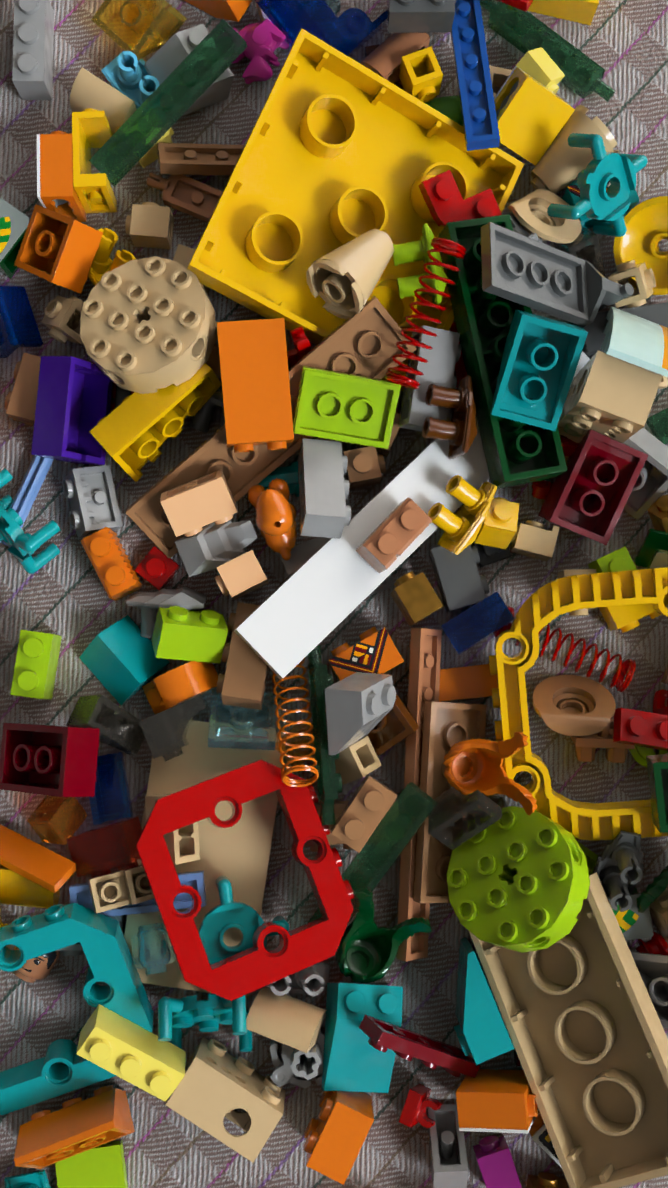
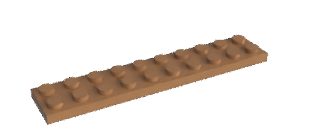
(355, 347)

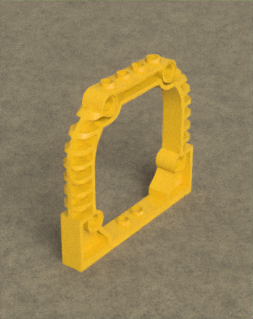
(555, 598)

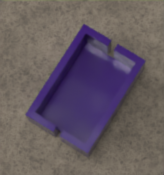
(68, 406)

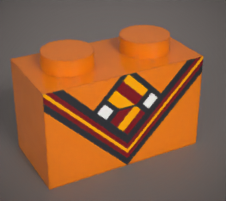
(372, 654)

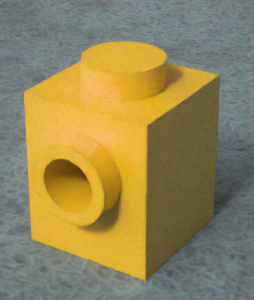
(421, 74)
(499, 524)

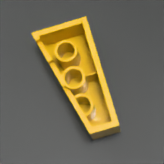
(145, 421)

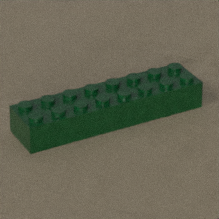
(512, 449)

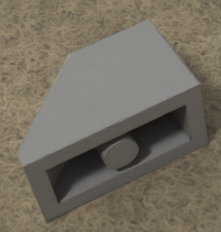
(447, 1149)

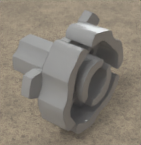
(294, 1066)

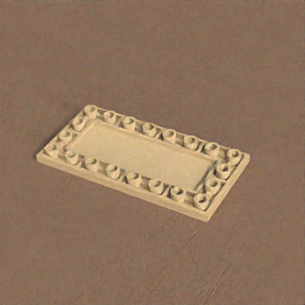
(231, 852)

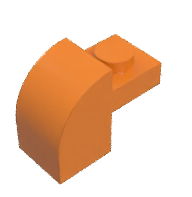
(180, 685)

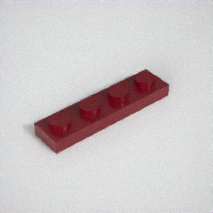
(411, 1044)

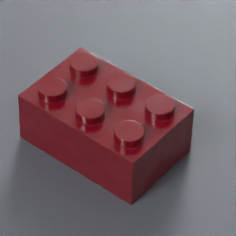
(49, 759)

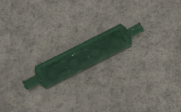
(529, 33)
(329, 781)

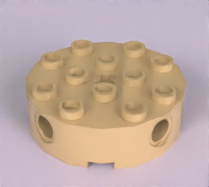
(148, 324)

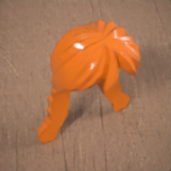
(478, 766)

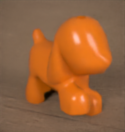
(275, 516)

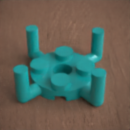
(592, 182)
(24, 544)
(231, 915)
(207, 1014)

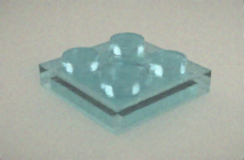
(241, 726)

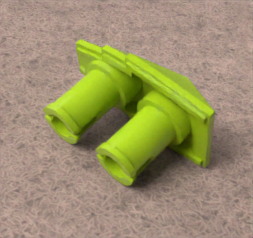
(417, 251)

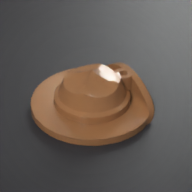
(573, 705)

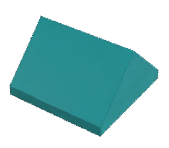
(122, 659)

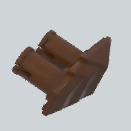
(462, 427)

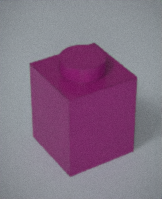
(496, 1163)

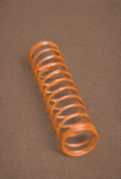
(286, 780)

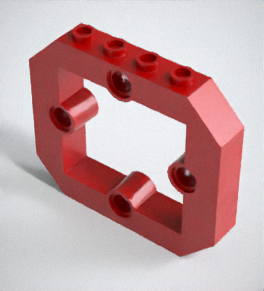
(297, 948)

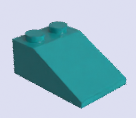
(537, 369)
(480, 1022)
(348, 1057)

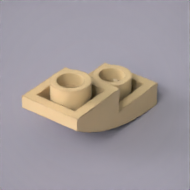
(119, 889)

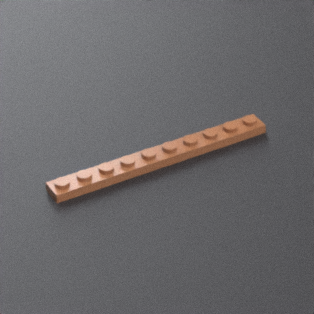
(423, 686)

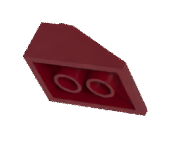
(594, 487)

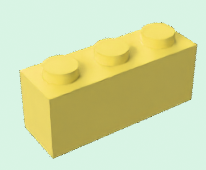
(132, 1053)

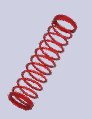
(439, 245)
(618, 678)

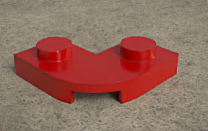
(448, 205)

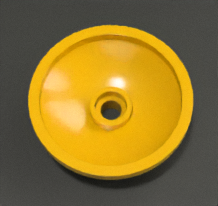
(645, 229)

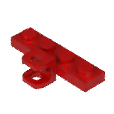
(643, 727)

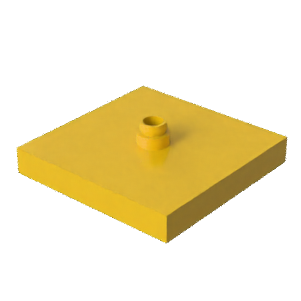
(321, 168)

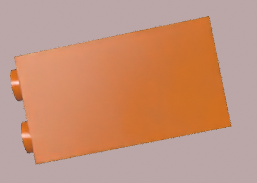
(255, 384)

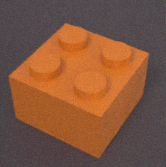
(58, 249)
(338, 1133)

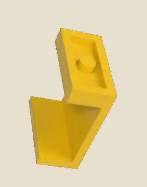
(90, 131)

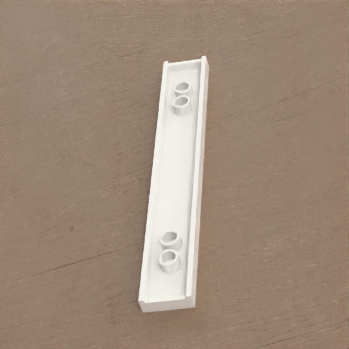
(337, 577)

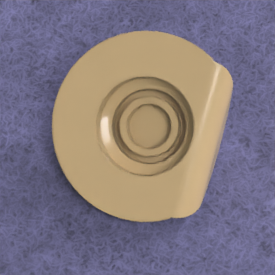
(534, 217)

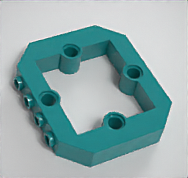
(108, 962)

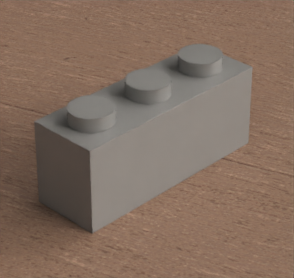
(33, 49)
(437, 371)
(322, 489)

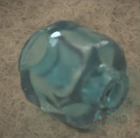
(152, 949)

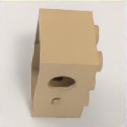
(609, 398)
(219, 1084)

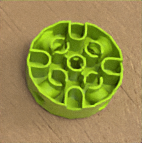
(519, 881)

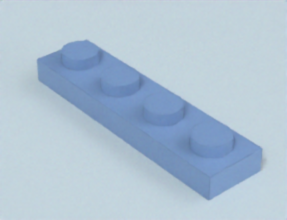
(81, 895)

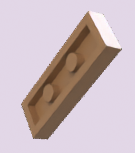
(197, 158)

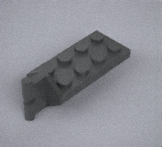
(544, 277)

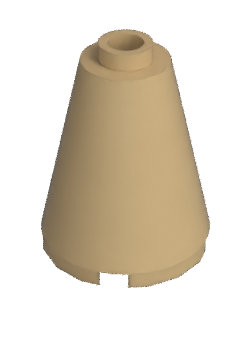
(563, 163)
(350, 273)

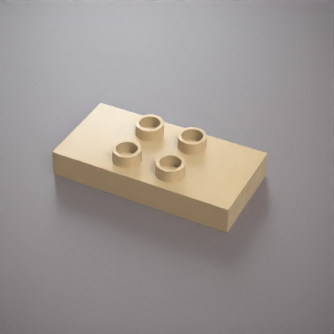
(588, 1047)

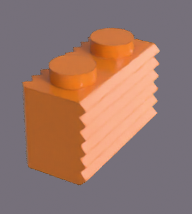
(111, 563)

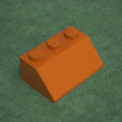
(74, 1128)

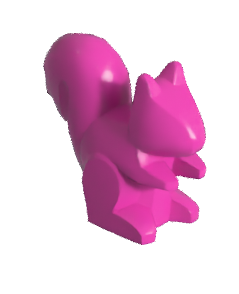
(262, 41)

